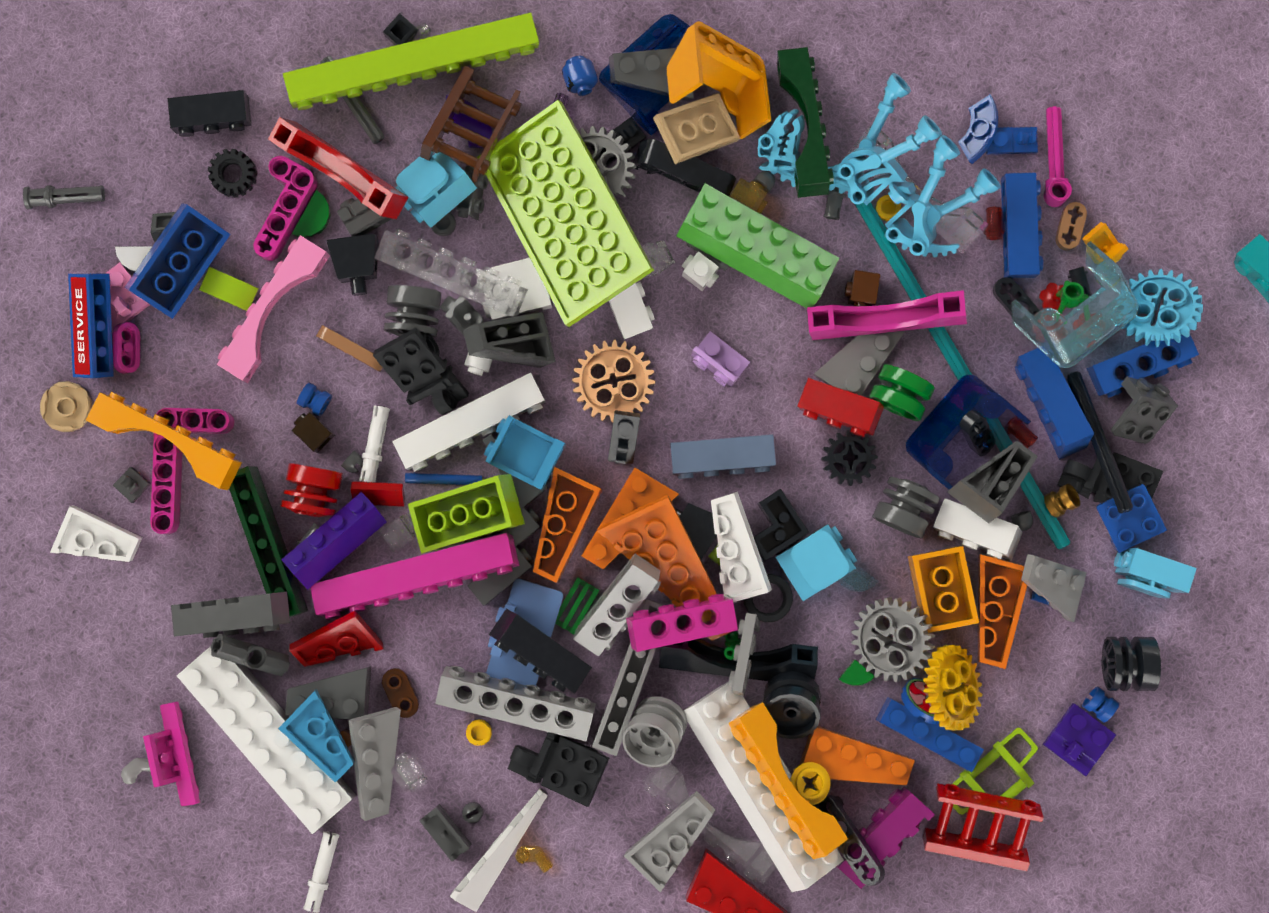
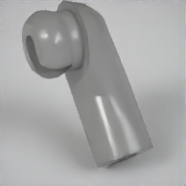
(133, 769)

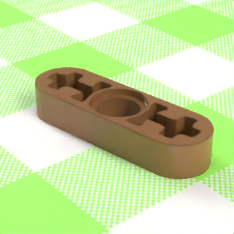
(348, 347)

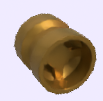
(1060, 501)

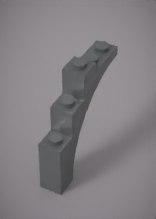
(489, 588)

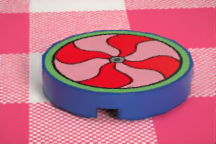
(914, 700)

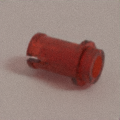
(994, 219)
(1021, 432)

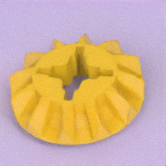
(821, 782)

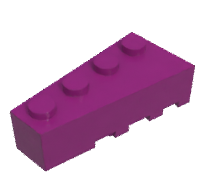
(888, 829)

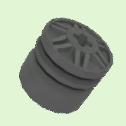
(412, 309)
(906, 507)

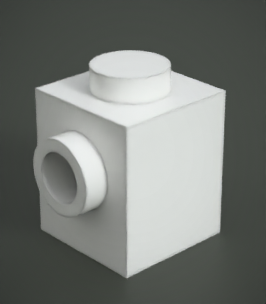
(700, 271)

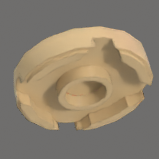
(66, 406)

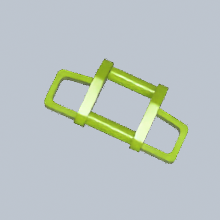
(1000, 751)

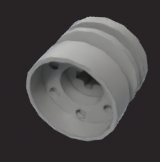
(654, 731)

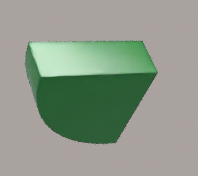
(856, 674)

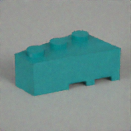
(1254, 264)

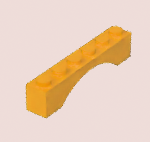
(208, 463)
(815, 828)

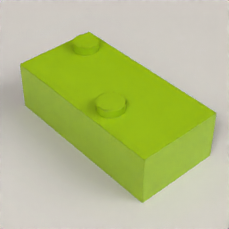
(466, 513)

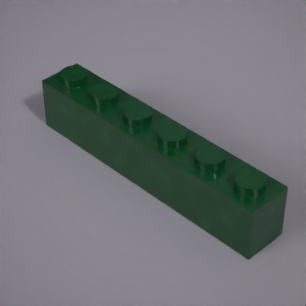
(265, 537)

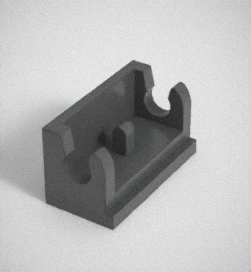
(445, 832)

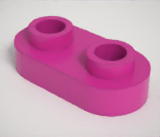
(127, 348)

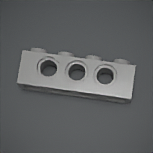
(635, 572)

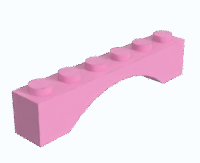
(244, 352)

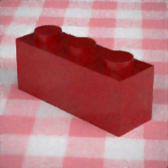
(840, 407)

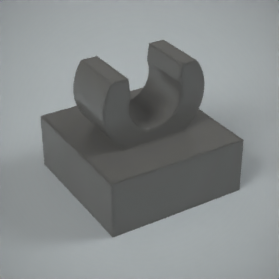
(131, 484)

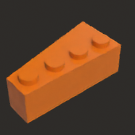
(855, 759)

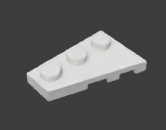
(92, 536)

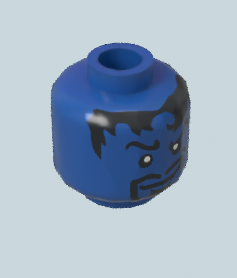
(579, 75)

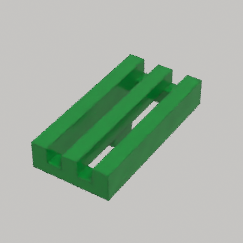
(586, 586)

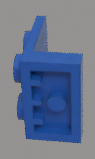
(1133, 526)

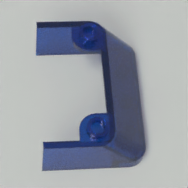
(943, 423)

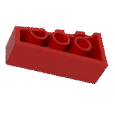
(723, 890)

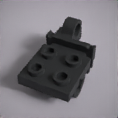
(417, 368)
(1093, 480)
(564, 766)

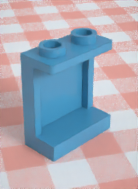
(524, 452)

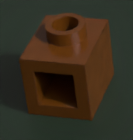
(862, 288)

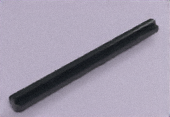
(1100, 444)

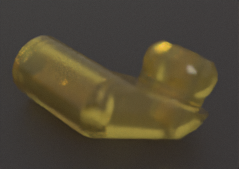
(533, 854)

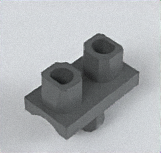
(460, 313)

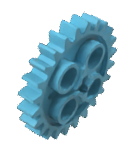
(1183, 313)

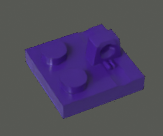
(1079, 739)

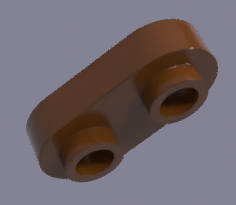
(402, 692)

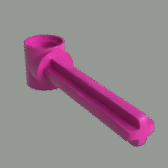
(1055, 159)

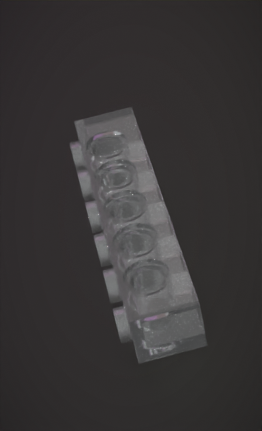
(392, 252)

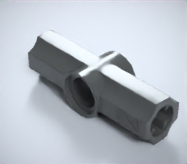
(238, 652)

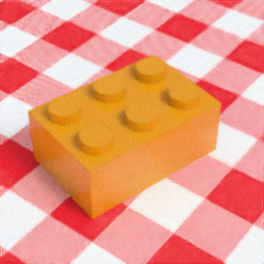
(943, 588)

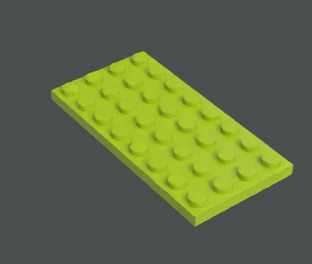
(565, 214)

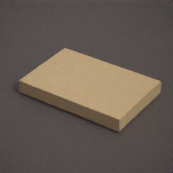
(696, 128)

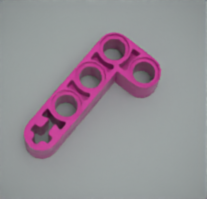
(280, 212)

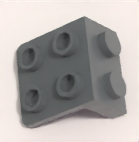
(1146, 413)

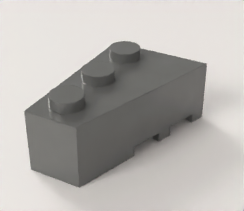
(643, 70)

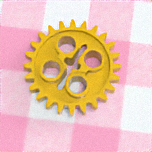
(958, 703)

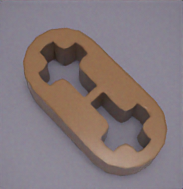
(1065, 224)

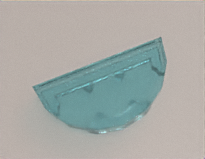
(858, 580)

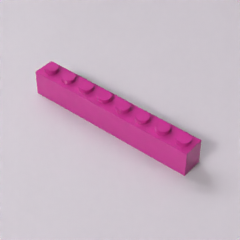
(415, 575)

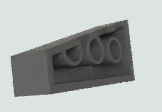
(231, 615)

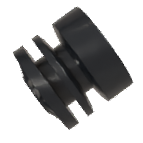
(1131, 663)

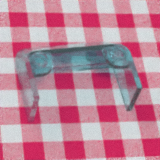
(1089, 324)

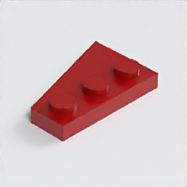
(337, 638)

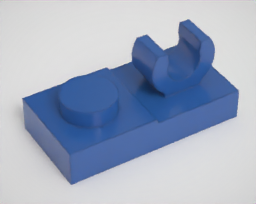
(1014, 141)

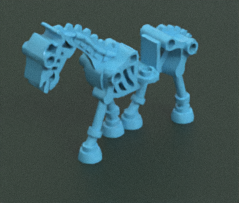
(850, 173)

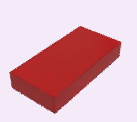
(380, 493)

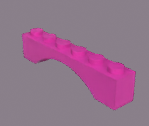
(923, 313)

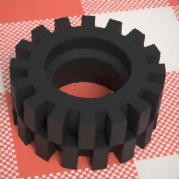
(217, 173)

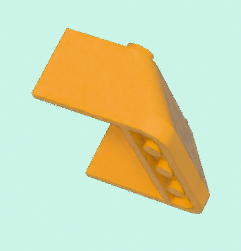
(725, 66)

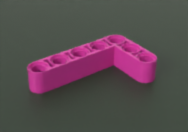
(174, 459)

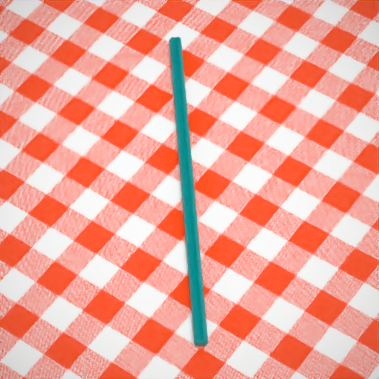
(958, 366)

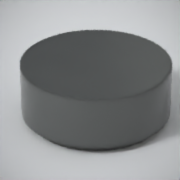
(445, 226)

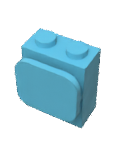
(433, 187)
(816, 561)
(1153, 573)

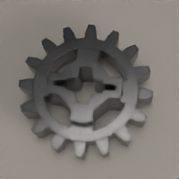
(848, 444)

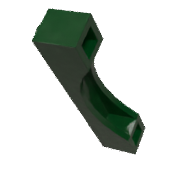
(796, 78)

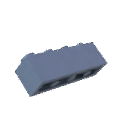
(723, 454)

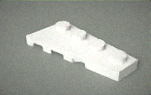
(740, 560)

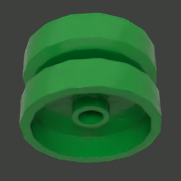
(902, 392)

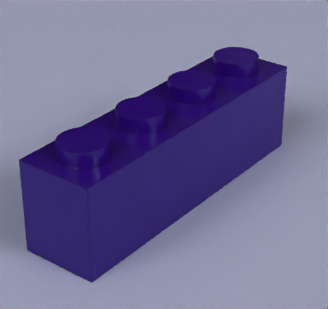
(334, 540)

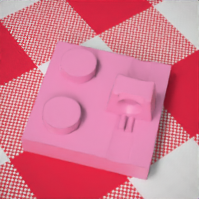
(123, 302)

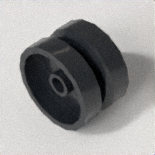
(793, 704)

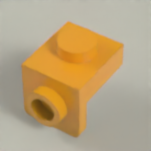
(1106, 241)

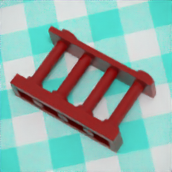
(976, 849)

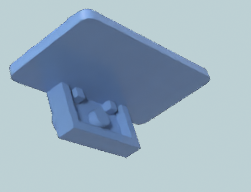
(537, 606)

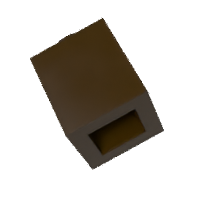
(312, 431)

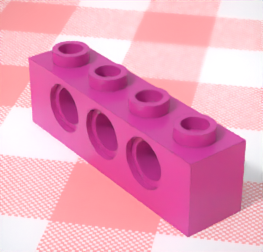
(722, 621)

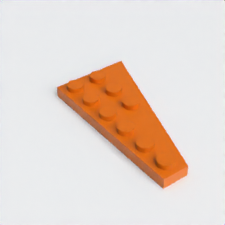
(661, 540)

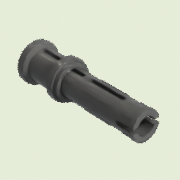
(51, 200)

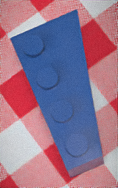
(1054, 403)

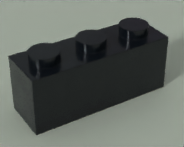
(209, 112)

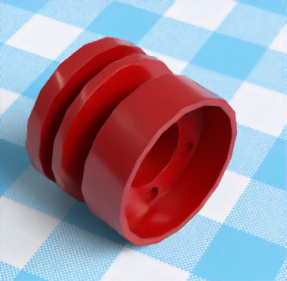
(311, 490)

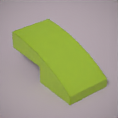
(228, 289)

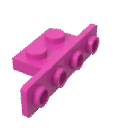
(170, 755)

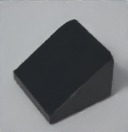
(400, 30)

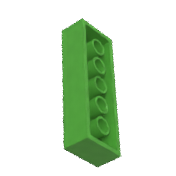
(757, 247)

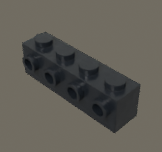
(539, 650)

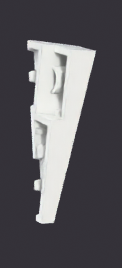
(480, 879)

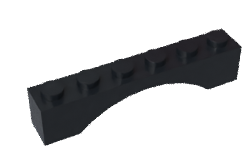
(710, 659)

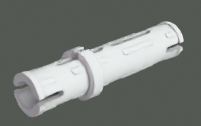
(374, 444)
(321, 871)

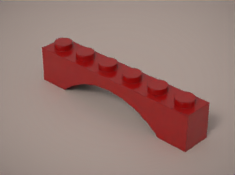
(365, 185)

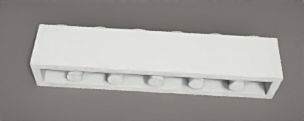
(468, 422)

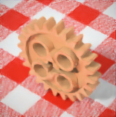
(608, 358)

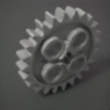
(619, 174)
(885, 660)

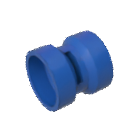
(314, 399)
(1101, 704)

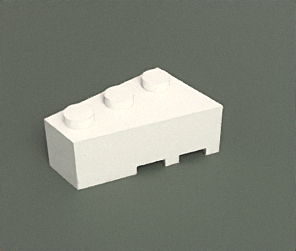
(631, 312)
(959, 522)

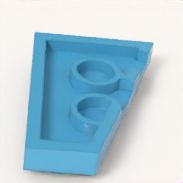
(318, 737)

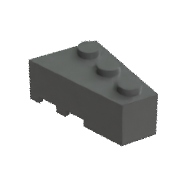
(512, 340)
(994, 483)
(343, 695)

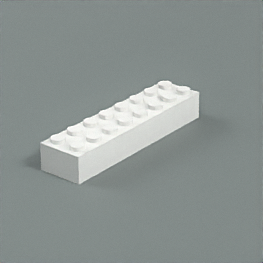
(252, 723)
(710, 724)

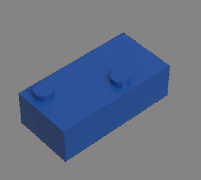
(177, 260)

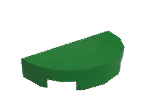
(314, 218)

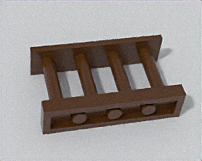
(455, 104)

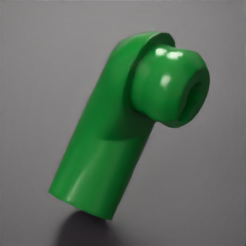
(731, 642)

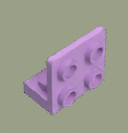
(719, 359)

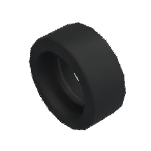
(783, 609)

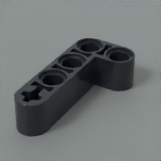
(691, 173)

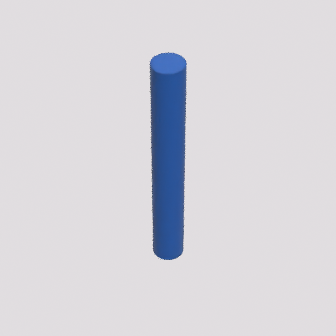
(448, 479)

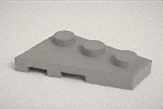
(739, 678)

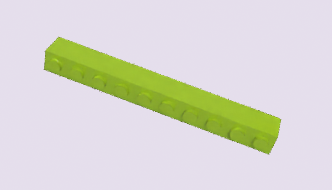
(411, 61)

